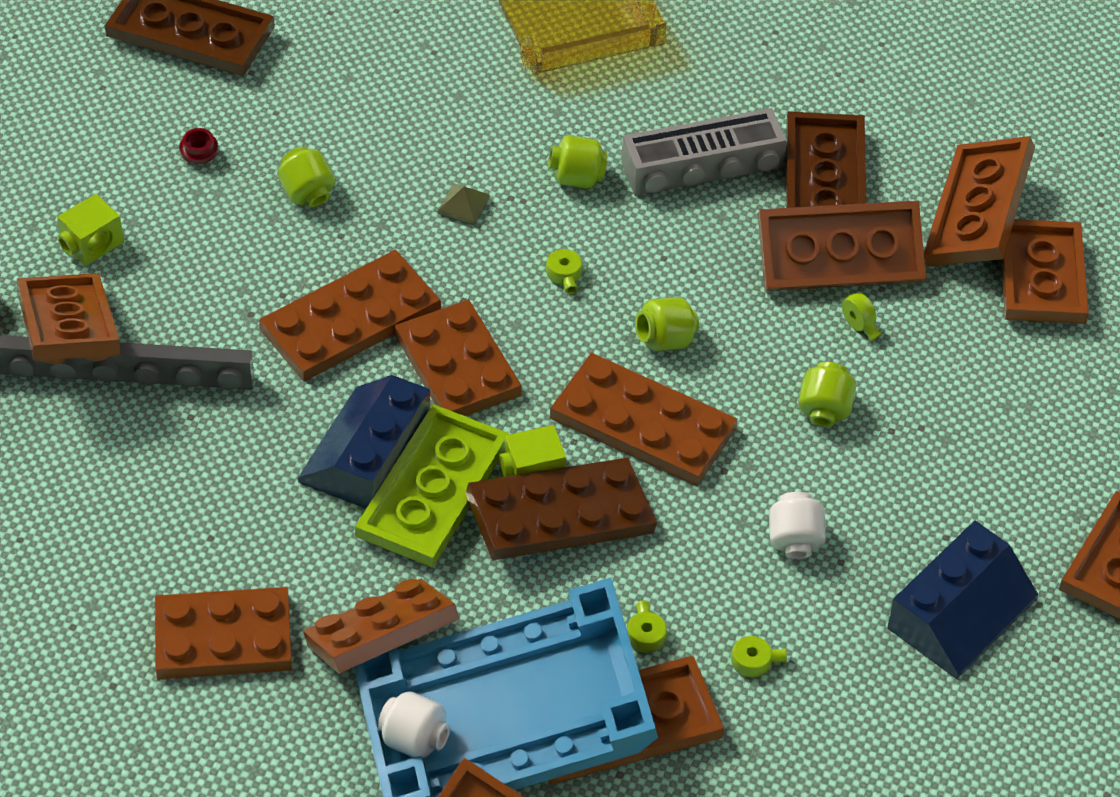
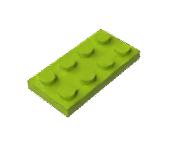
(428, 484)

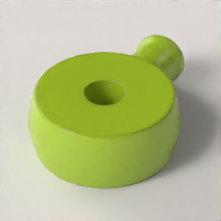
(564, 268)
(861, 315)
(646, 629)
(754, 656)

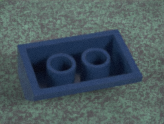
(366, 439)
(963, 600)

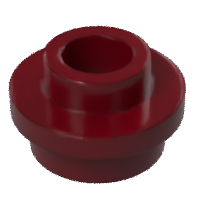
(198, 146)

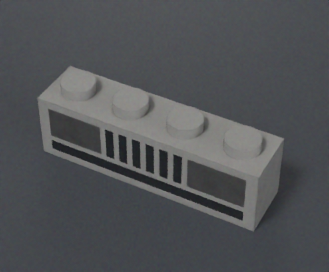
(703, 151)

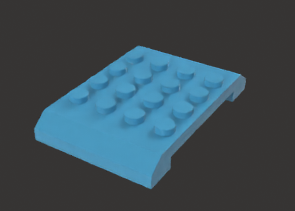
(519, 696)

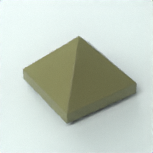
(464, 204)

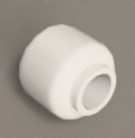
(797, 525)
(413, 725)

